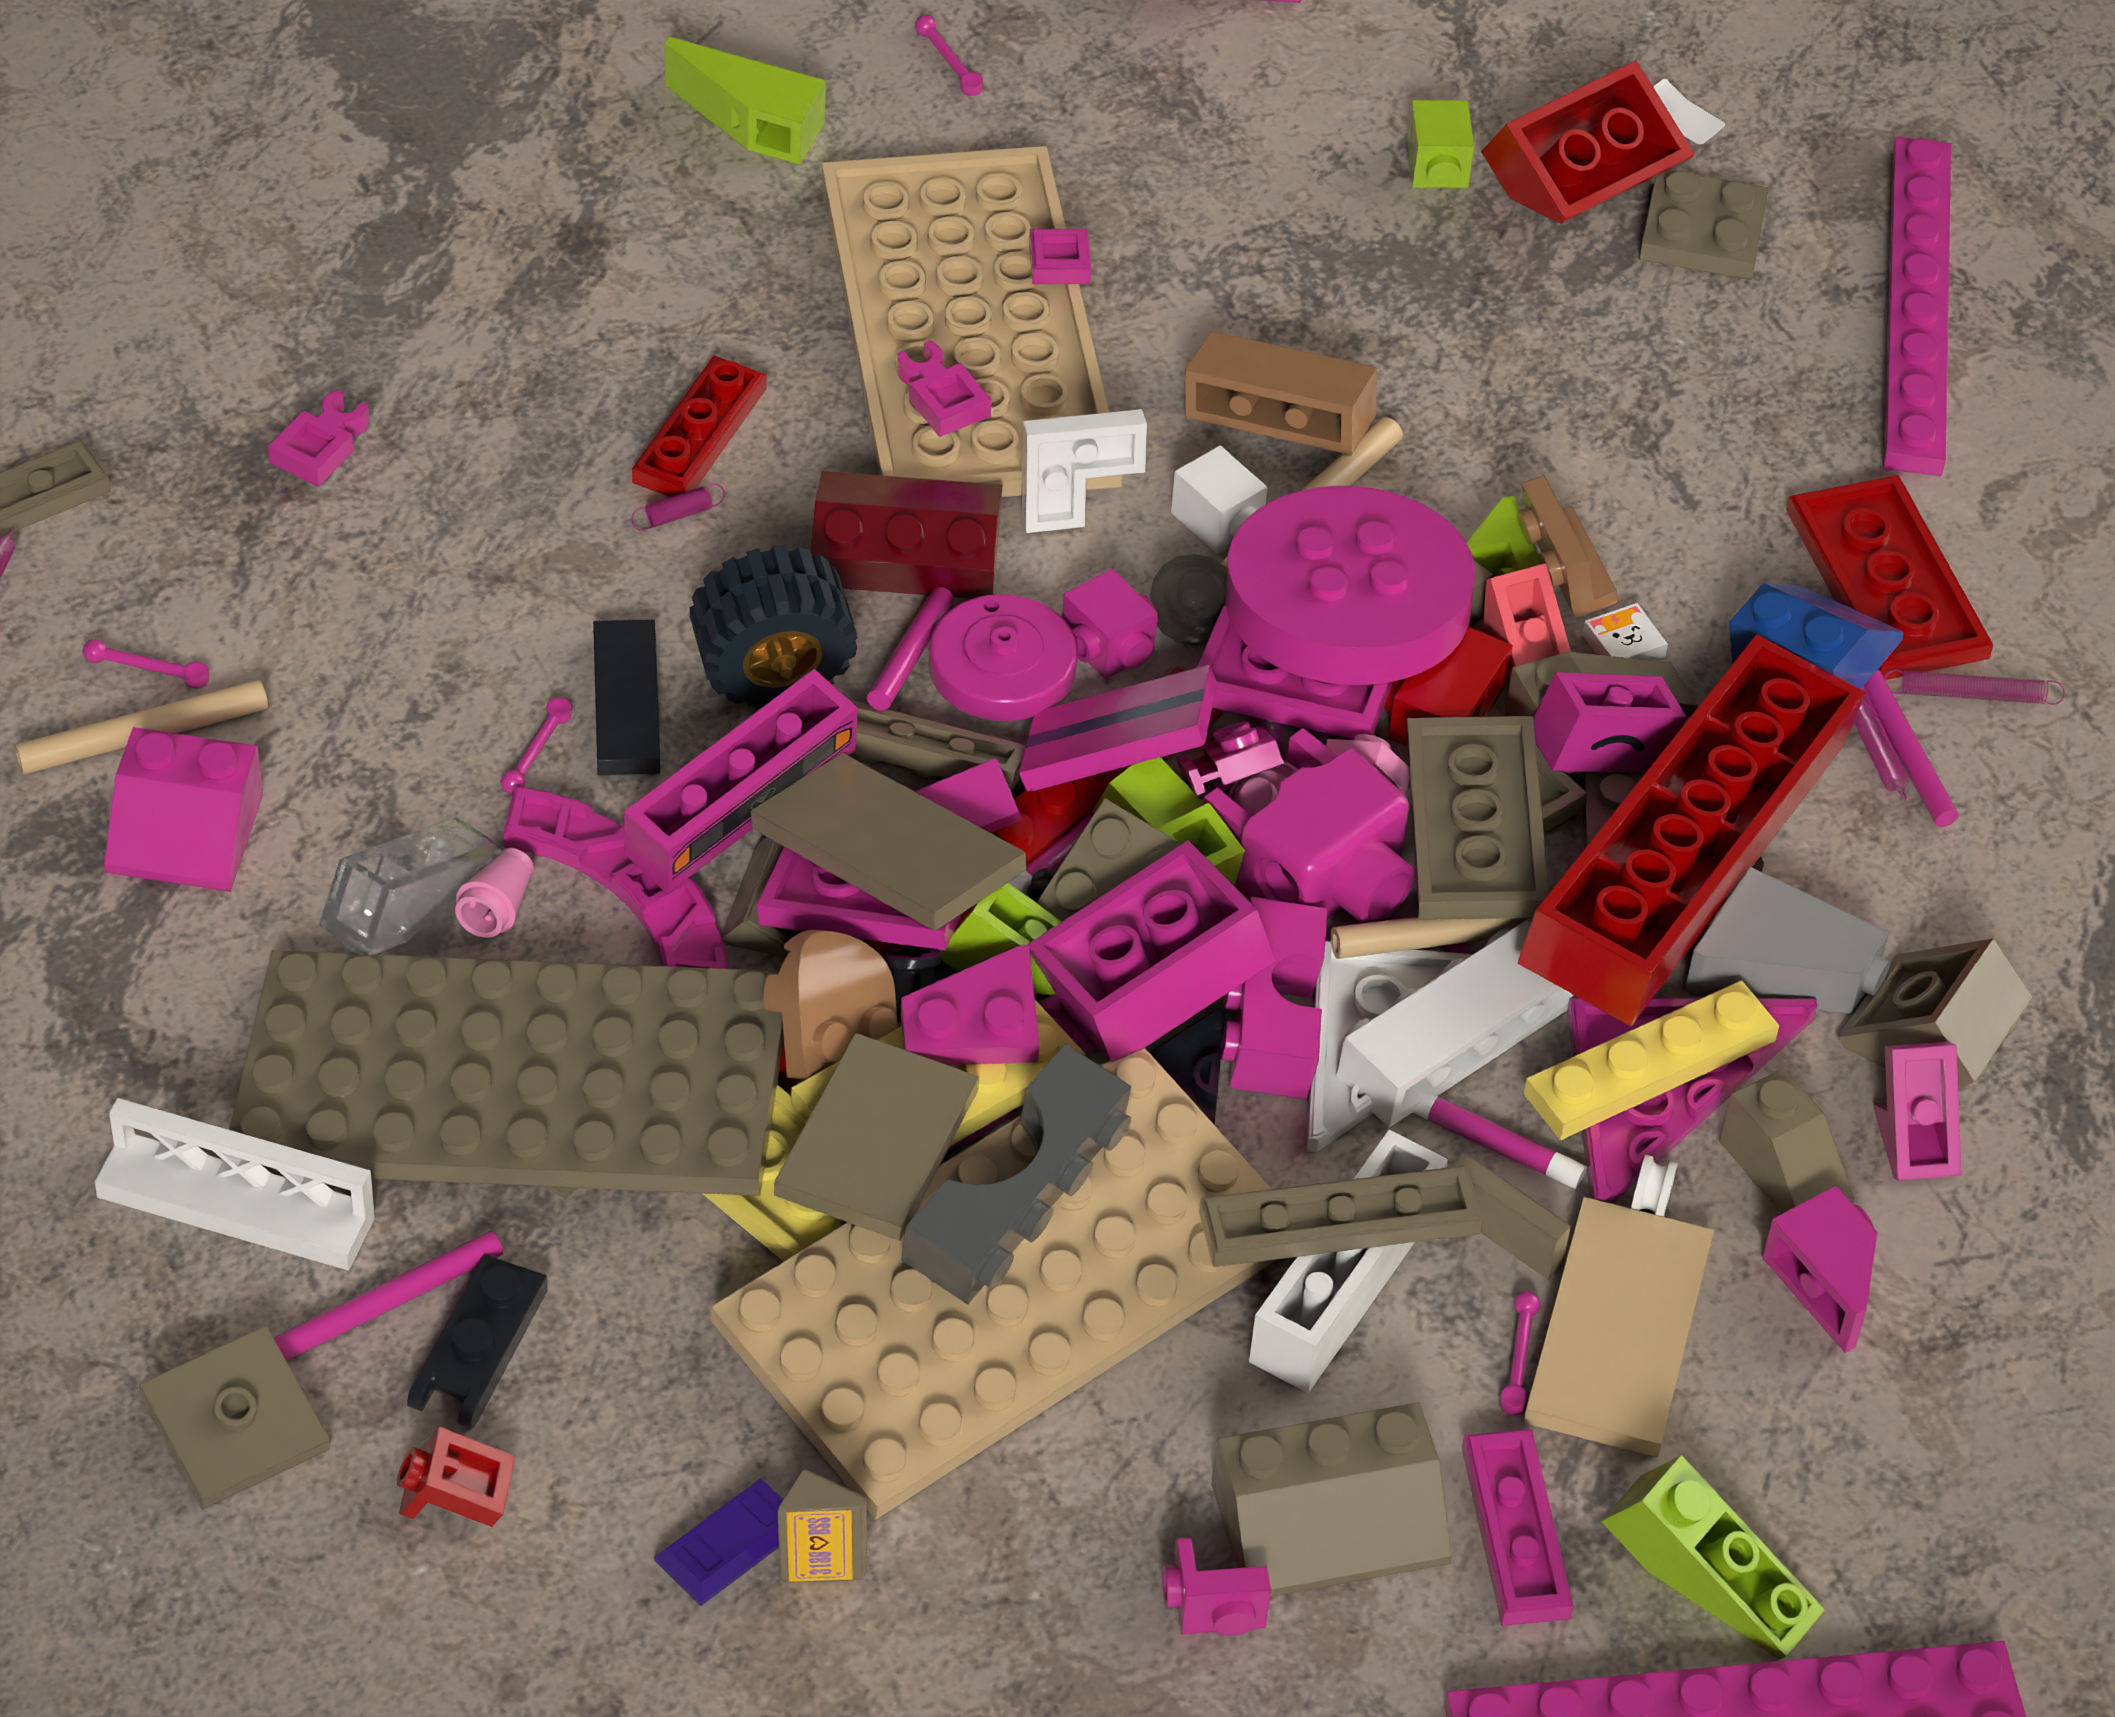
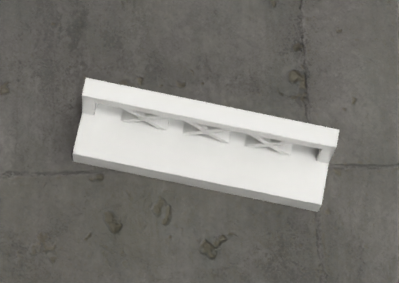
(236, 1192)

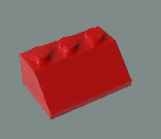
(1587, 146)

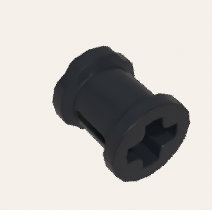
(911, 969)

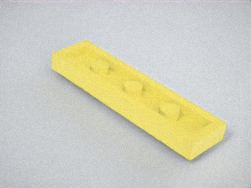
(1650, 1060)

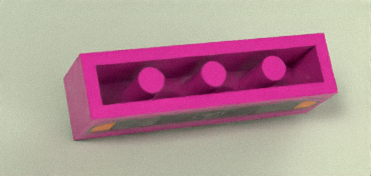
(712, 796)

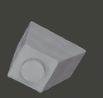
(1789, 948)

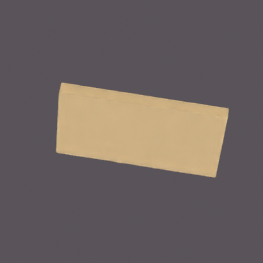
(1619, 1327)

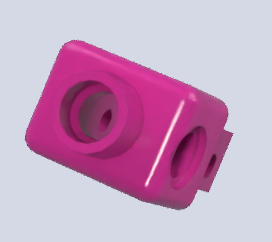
(1326, 836)

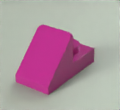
(1921, 1111)

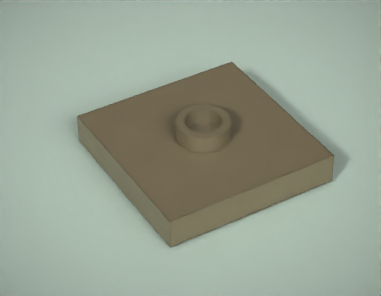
(234, 1417)

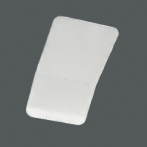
(1692, 120)

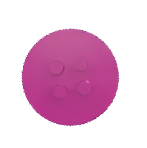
(1349, 585)

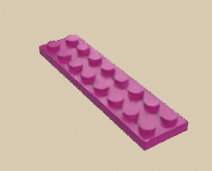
(1897, 1683)

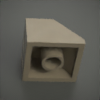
(1939, 996)

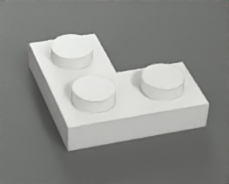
(1068, 450)

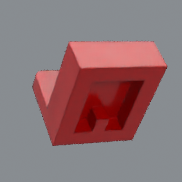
(456, 1476)

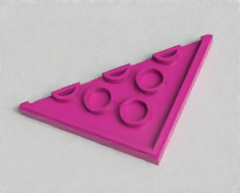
(1653, 1128)

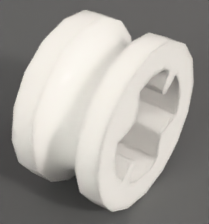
(1654, 1186)

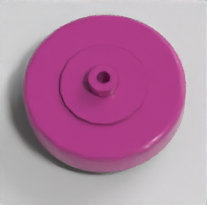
(1002, 657)

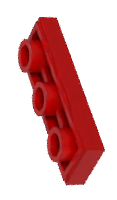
(699, 428)

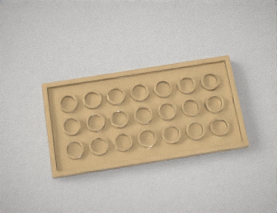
(945, 259)
(913, 1381)

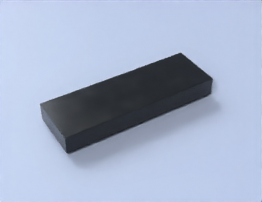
(626, 697)

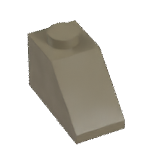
(1783, 1141)

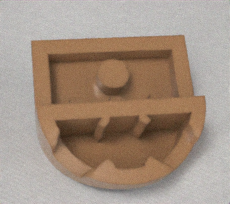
(1565, 549)
(826, 995)

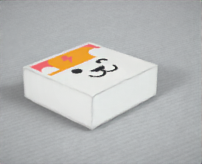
(1625, 634)

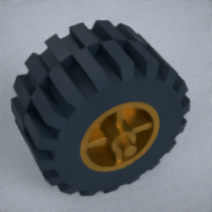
(771, 623)

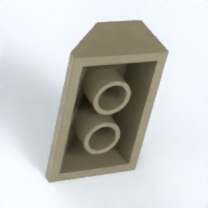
(1334, 1499)

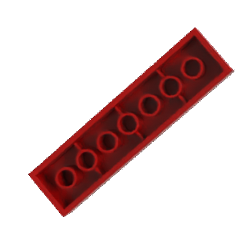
(1690, 830)

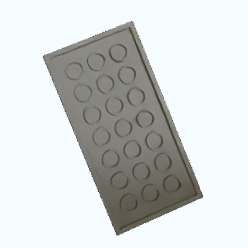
(516, 1071)

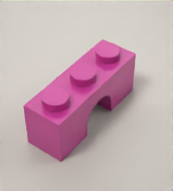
(1272, 1039)

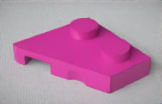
(976, 1014)

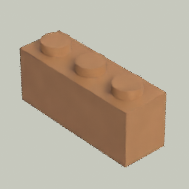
(1280, 392)

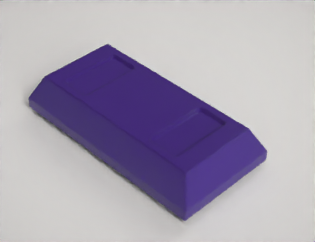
(725, 1543)

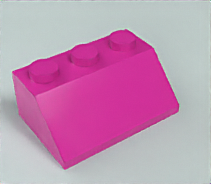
(1152, 952)

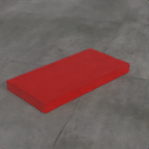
(1889, 567)

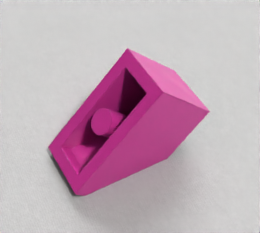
(1826, 1261)

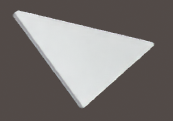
(1346, 994)

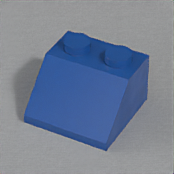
(1815, 630)

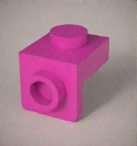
(1215, 1599)

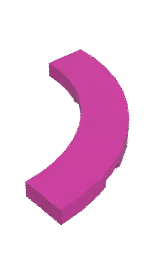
(574, 835)

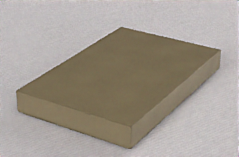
(876, 1136)

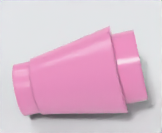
(494, 895)

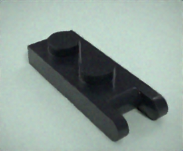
(480, 1337)

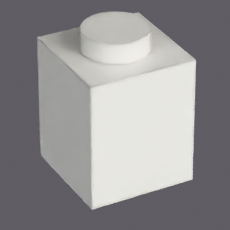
(1216, 497)

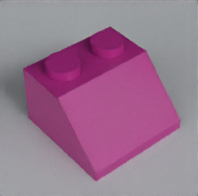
(182, 809)

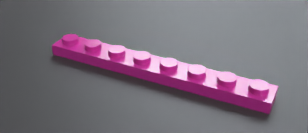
(1918, 307)

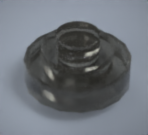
(1189, 597)

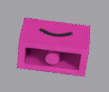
(1606, 722)

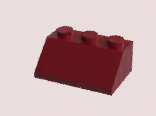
(908, 533)

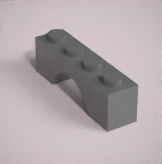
(971, 1230)

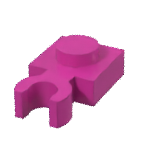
(943, 395)
(319, 445)

